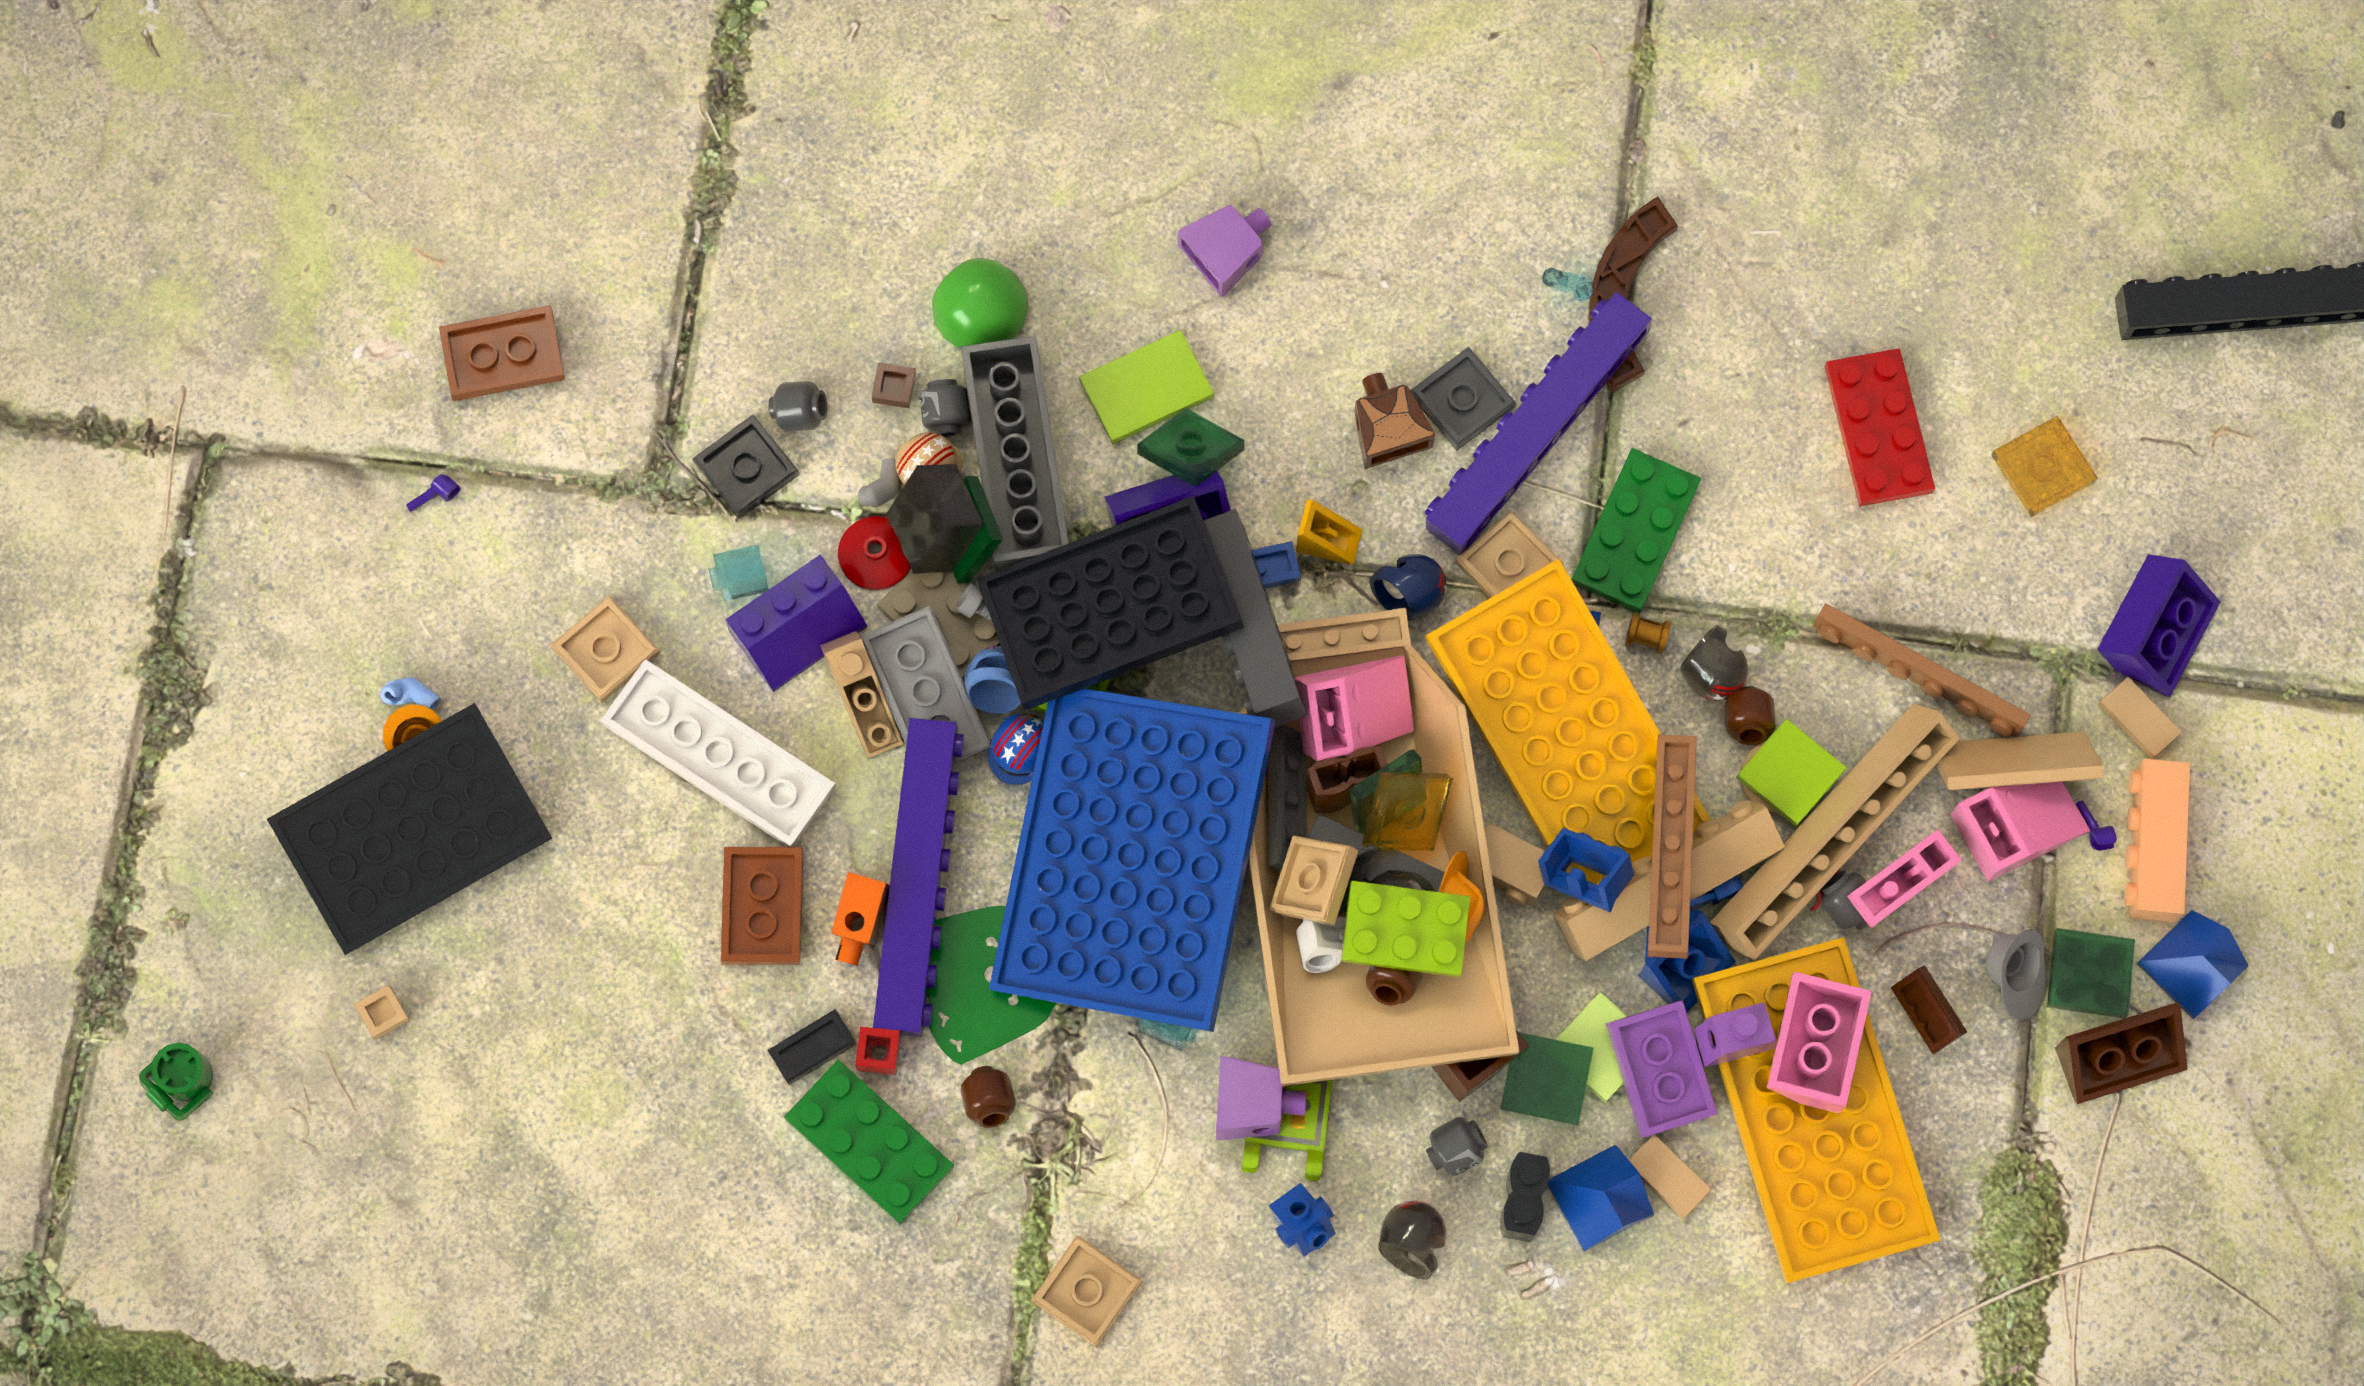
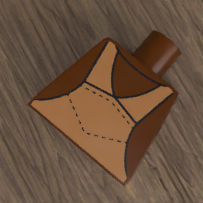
(1390, 423)

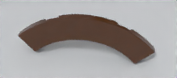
(1620, 264)

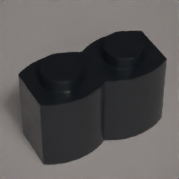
(1524, 1207)

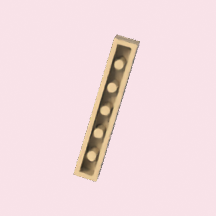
(1718, 853)

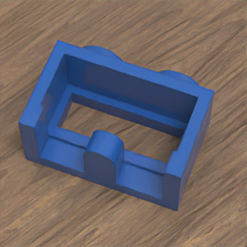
(1589, 853)

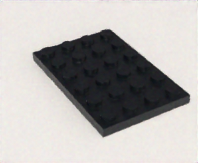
(1109, 603)
(409, 828)

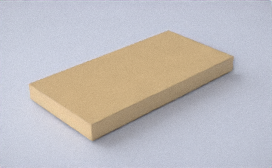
(2020, 761)

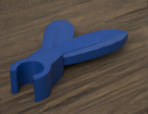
(1718, 894)

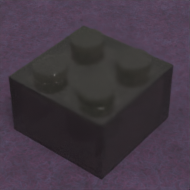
(934, 518)

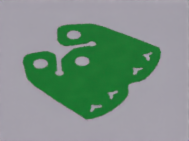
(962, 993)

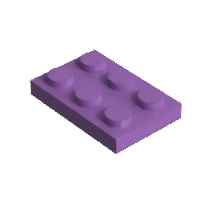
(1661, 1068)

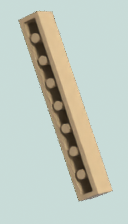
(1834, 831)

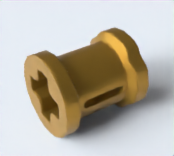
(1648, 633)

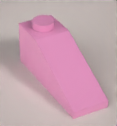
(1904, 878)

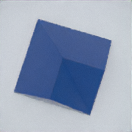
(2195, 962)
(1673, 976)
(1601, 1197)

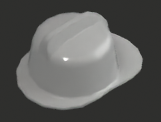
(2019, 970)

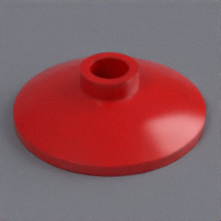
(868, 569)

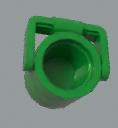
(182, 1075)

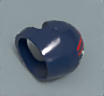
(1417, 579)

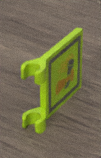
(1298, 1131)

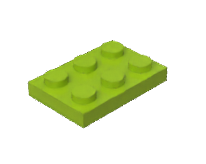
(1405, 929)

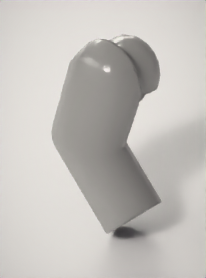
(883, 488)

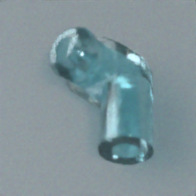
(1569, 282)

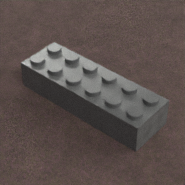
(1015, 447)

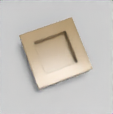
(381, 1012)

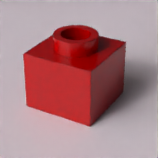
(878, 1038)

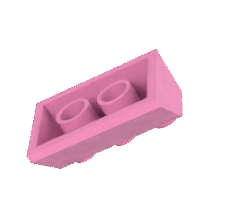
(1818, 1042)

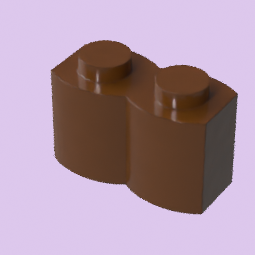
(1333, 778)

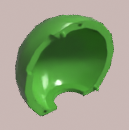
(980, 303)

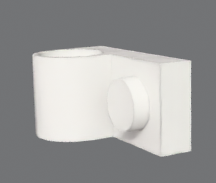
(1320, 944)

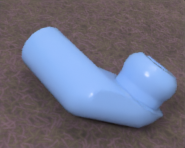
(407, 691)

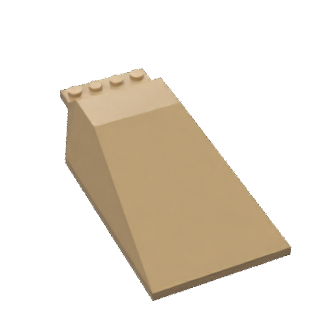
(1330, 1020)

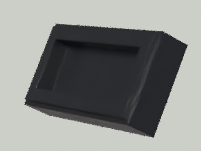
(811, 1047)

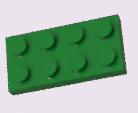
(1635, 530)
(869, 1142)

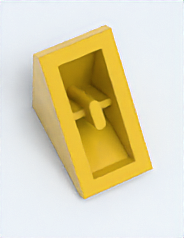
(1327, 535)

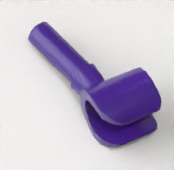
(441, 486)
(2099, 838)

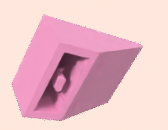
(1354, 707)
(2017, 824)

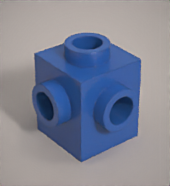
(1302, 1220)

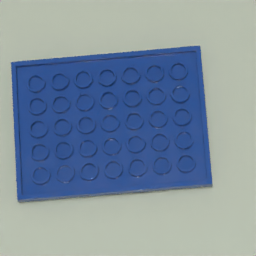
(1133, 857)

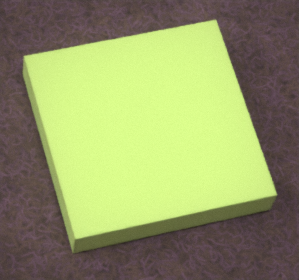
(1591, 1031)

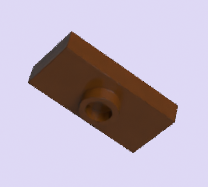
(1929, 1009)

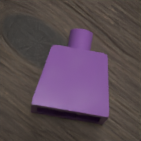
(1224, 245)
(1735, 1034)
(1252, 1100)

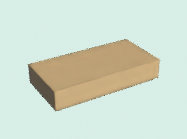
(2140, 718)
(1669, 1176)

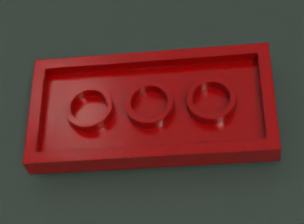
(1879, 427)

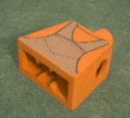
(859, 898)

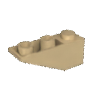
(861, 694)

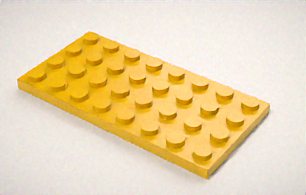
(1557, 712)
(1826, 1180)

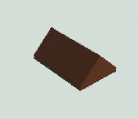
(2124, 1053)

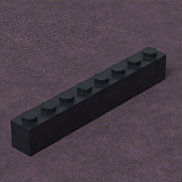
(2241, 302)

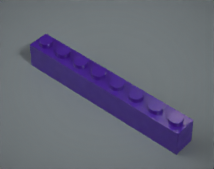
(1538, 422)
(916, 877)

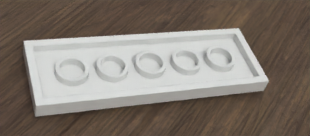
(718, 754)

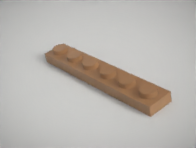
(1932, 677)
(1672, 846)

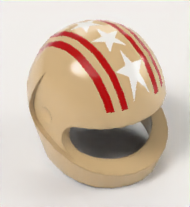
(925, 449)

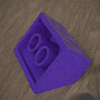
(1146, 498)
(791, 621)
(2159, 624)

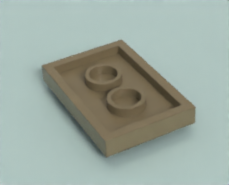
(942, 592)

